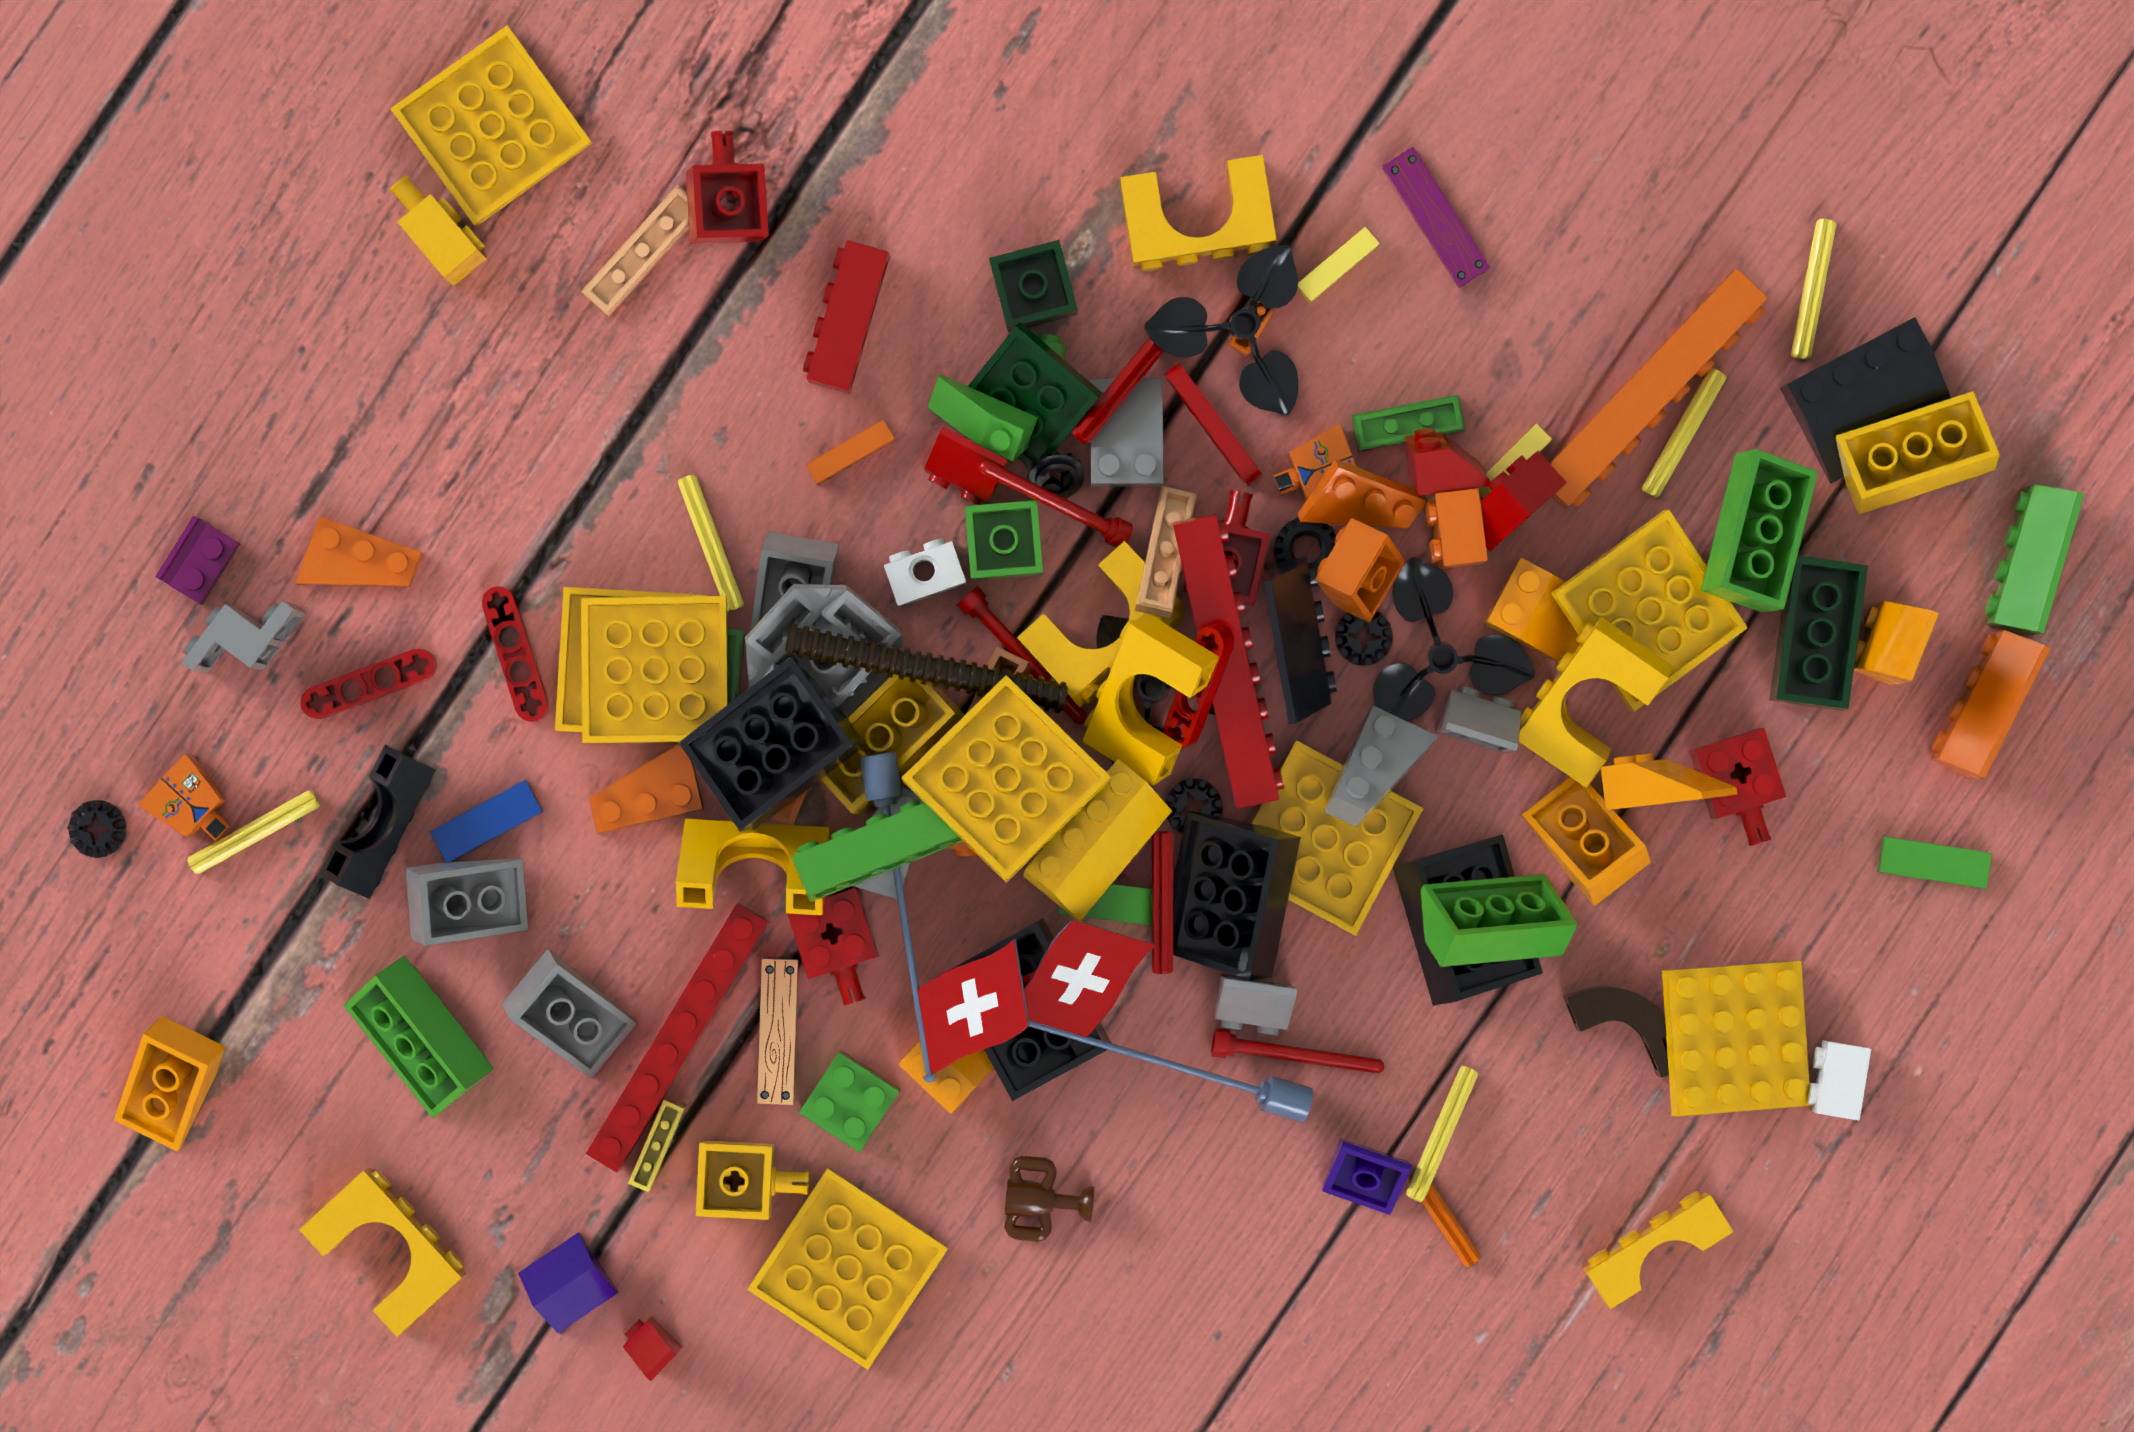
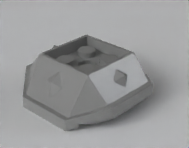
(828, 609)

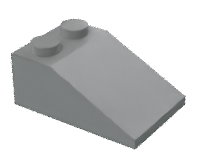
(1131, 442)
(787, 562)
(1480, 721)
(466, 900)
(1254, 1003)
(568, 1014)

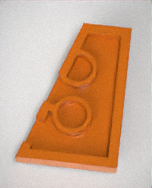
(1360, 495)
(354, 557)
(650, 793)

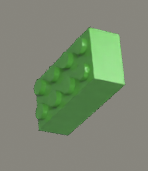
(1759, 531)

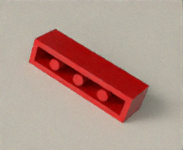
(847, 317)

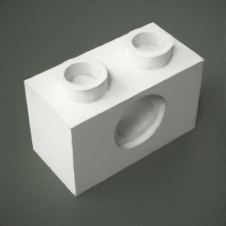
(908, 588)

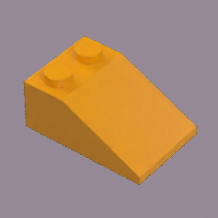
(1531, 614)
(1893, 641)
(1646, 781)
(1587, 839)
(168, 1082)
(952, 1082)

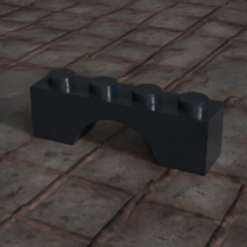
(362, 860)

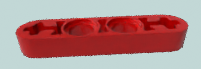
(1212, 424)
(511, 655)
(367, 679)
(1180, 709)

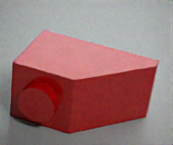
(650, 1346)

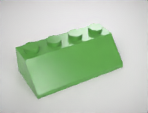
(2033, 559)
(1495, 920)
(418, 1036)

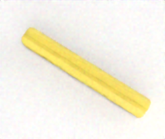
(1813, 289)
(1683, 433)
(710, 541)
(253, 832)
(1442, 1133)

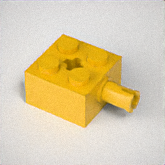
(436, 232)
(754, 1164)

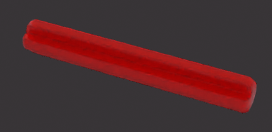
(1117, 392)
(1162, 902)

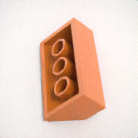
(1989, 704)

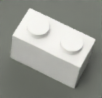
(1839, 1079)

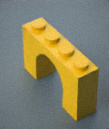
(1156, 242)
(1602, 654)
(1088, 668)
(1115, 723)
(715, 844)
(431, 1268)

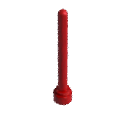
(1113, 530)
(977, 607)
(1227, 1044)

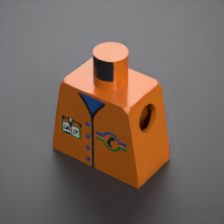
(1312, 461)
(187, 800)

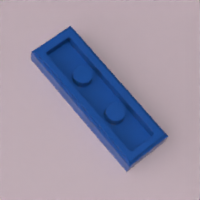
(486, 821)

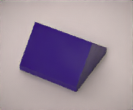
(1366, 1176)
(567, 1283)

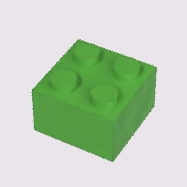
(1004, 540)
(849, 1101)

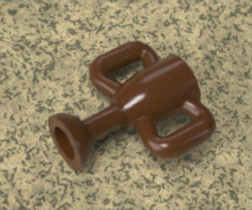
(1039, 1199)

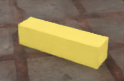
(1337, 265)
(1530, 443)
(657, 1145)

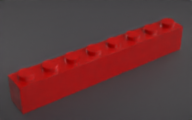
(1235, 702)
(677, 1037)

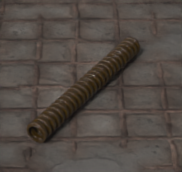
(918, 666)

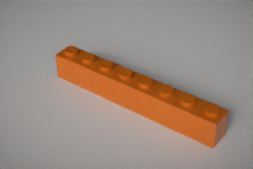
(1655, 384)

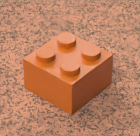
(1456, 529)
(1359, 569)

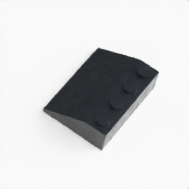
(1865, 387)
(1297, 637)
(771, 744)
(1465, 863)
(1231, 894)
(1035, 1054)

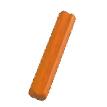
(1450, 1227)

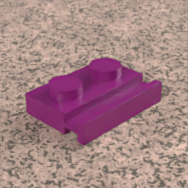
(197, 560)

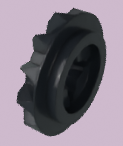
(1067, 465)
(1351, 648)
(1199, 790)
(109, 817)

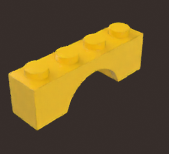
(1618, 1272)

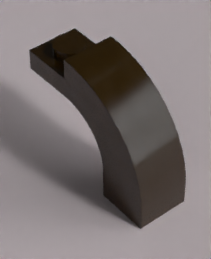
(1606, 1004)

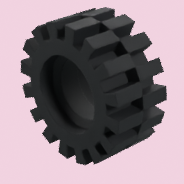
(1294, 529)

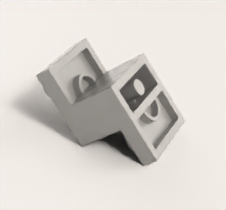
(242, 636)

